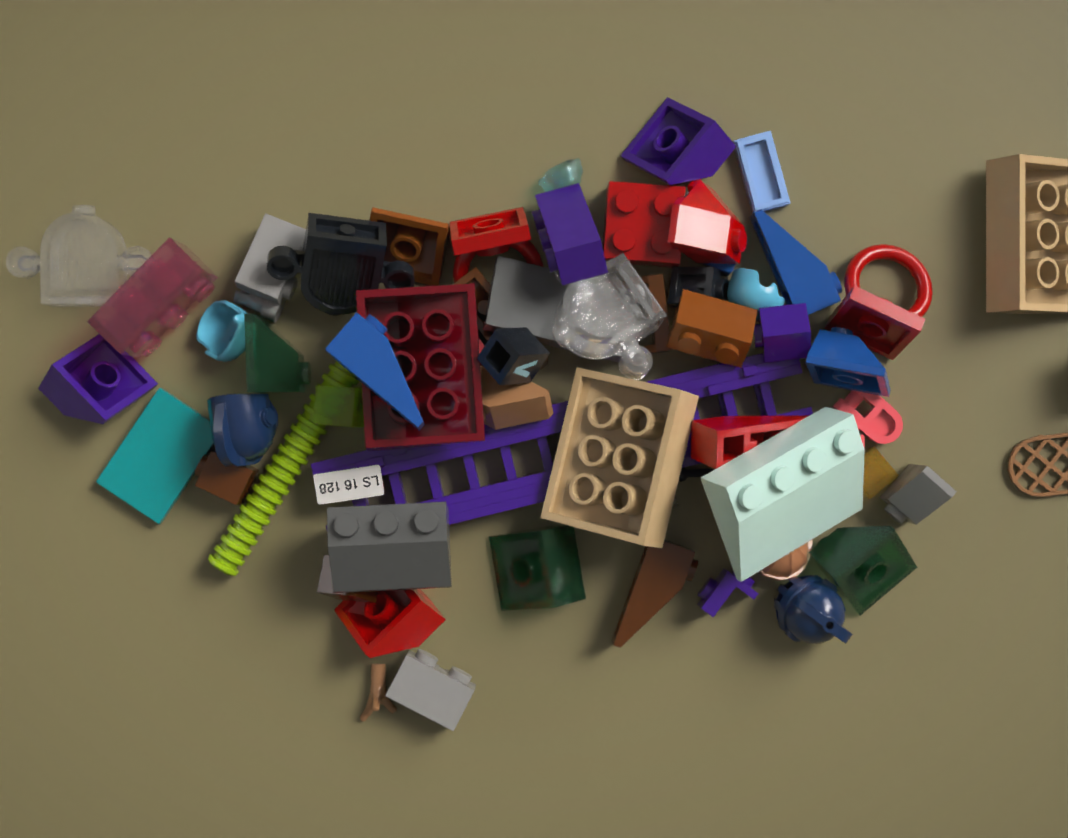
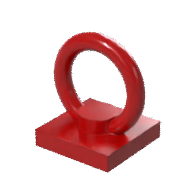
(491, 236)
(875, 320)

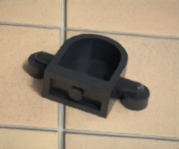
(338, 260)

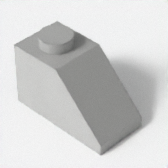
(916, 494)

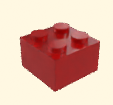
(640, 223)

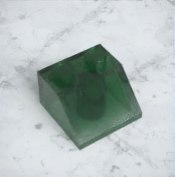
(537, 568)

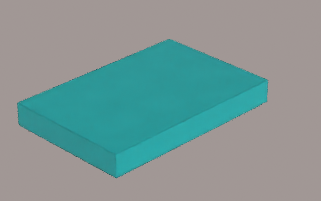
(158, 456)

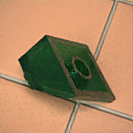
(272, 360)
(863, 563)

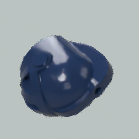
(242, 427)
(811, 610)

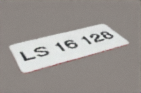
(348, 484)

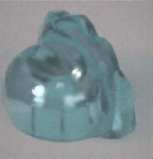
(562, 175)

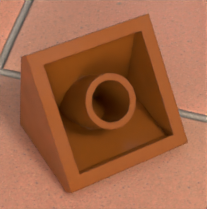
(415, 241)

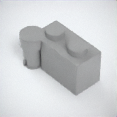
(257, 286)

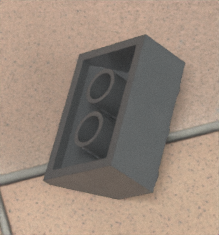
(389, 547)

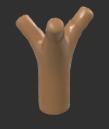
(377, 692)

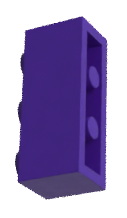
(569, 234)

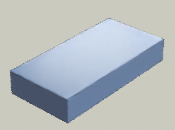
(761, 172)

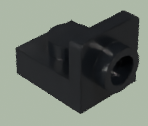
(701, 280)

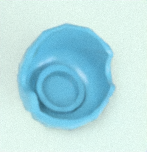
(747, 291)
(222, 331)

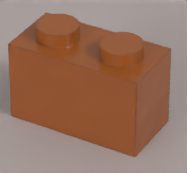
(712, 328)

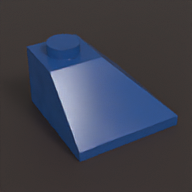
(846, 363)

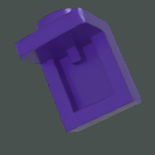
(716, 591)

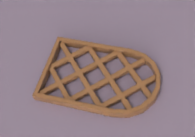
(1049, 465)

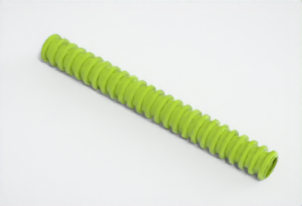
(275, 481)

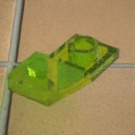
(338, 406)

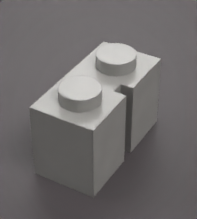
(431, 689)

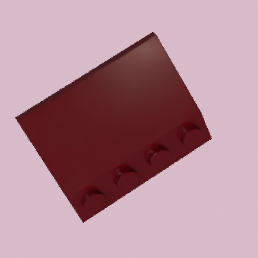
(437, 350)

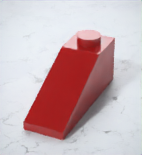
(727, 437)

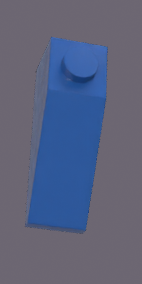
(795, 269)
(370, 358)

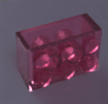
(154, 300)

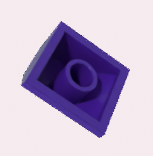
(679, 145)
(95, 382)

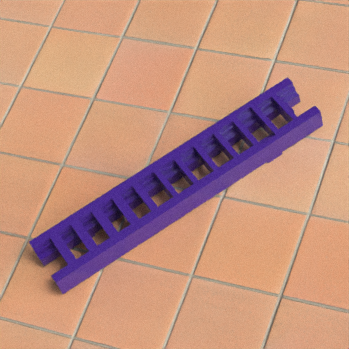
(532, 489)

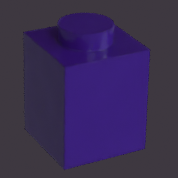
(783, 332)

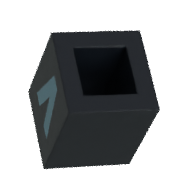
(513, 355)

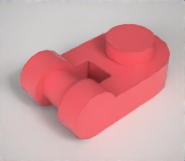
(880, 424)

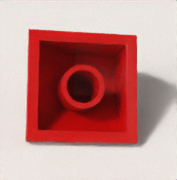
(391, 624)

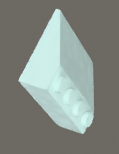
(787, 489)

